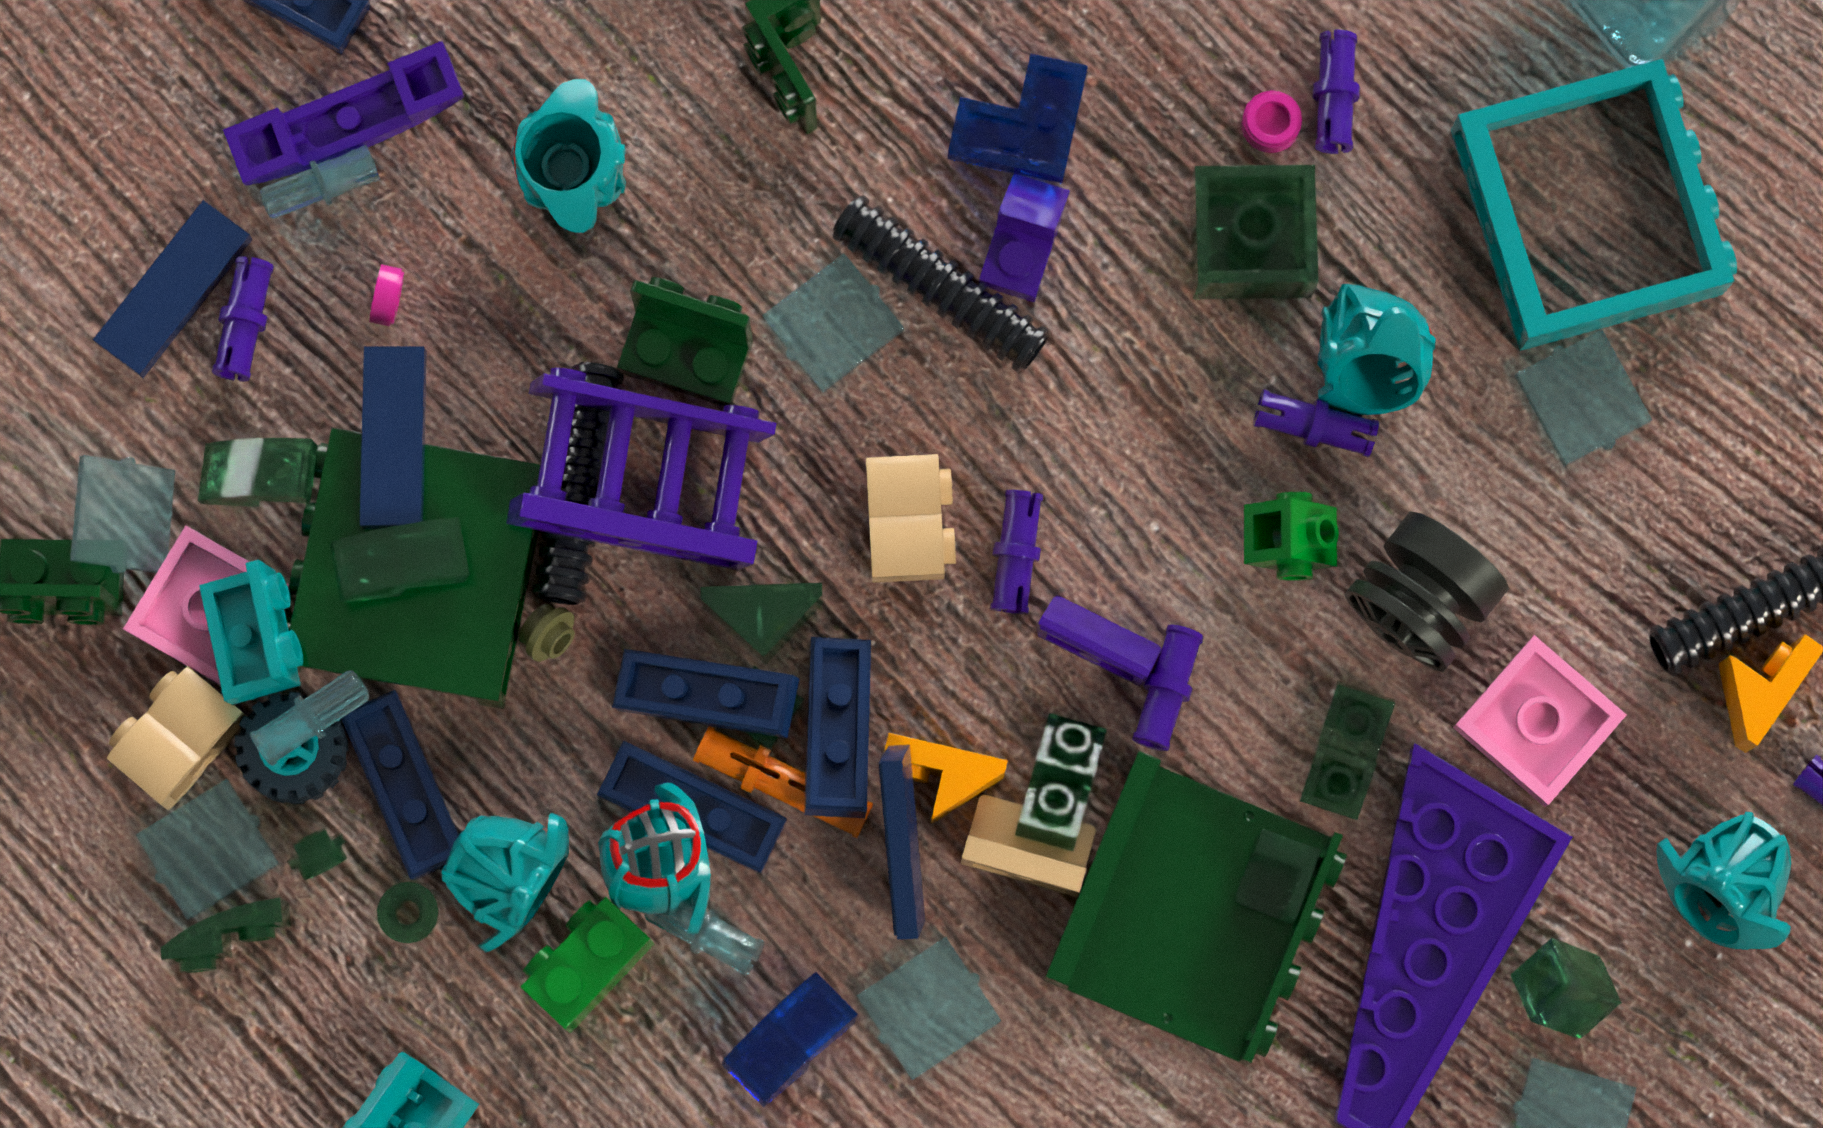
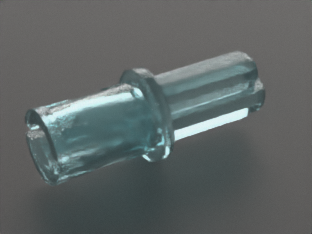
(320, 182)
(310, 717)
(714, 938)

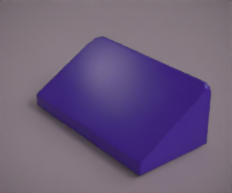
(1098, 640)

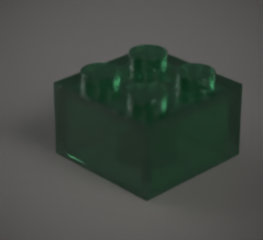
(1253, 232)

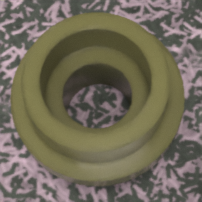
(547, 632)

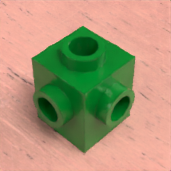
(1291, 535)

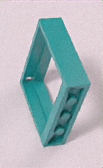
(1503, 235)

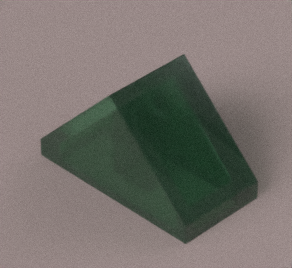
(763, 614)

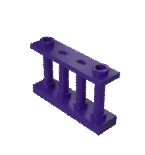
(604, 515)

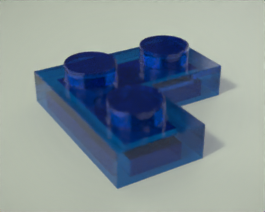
(1026, 139)

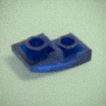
(789, 1038)

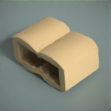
(907, 518)
(175, 736)

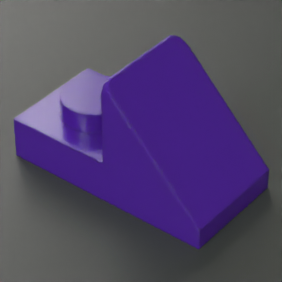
(1024, 237)

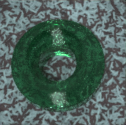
(317, 853)
(391, 902)

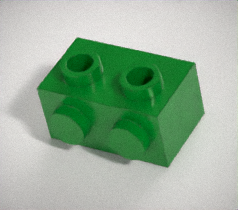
(586, 964)

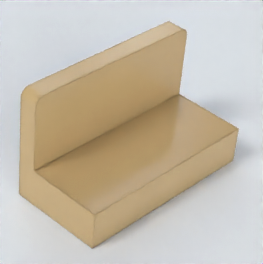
(998, 850)

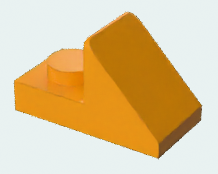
(1757, 701)
(961, 772)

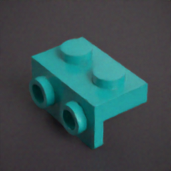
(251, 633)
(413, 1097)

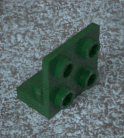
(768, 31)
(686, 341)
(43, 580)

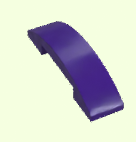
(358, 115)

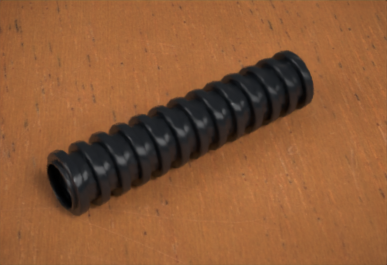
(940, 283)
(564, 555)
(1739, 616)

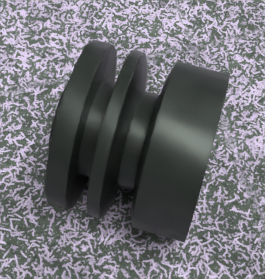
(1434, 580)

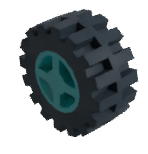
(299, 778)

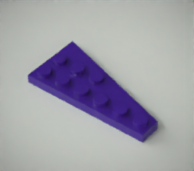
(1447, 911)

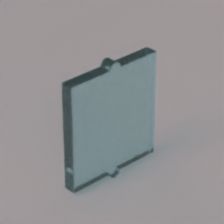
(833, 323)
(1583, 397)
(122, 514)
(207, 849)
(929, 1008)
(1571, 1099)

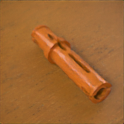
(718, 753)

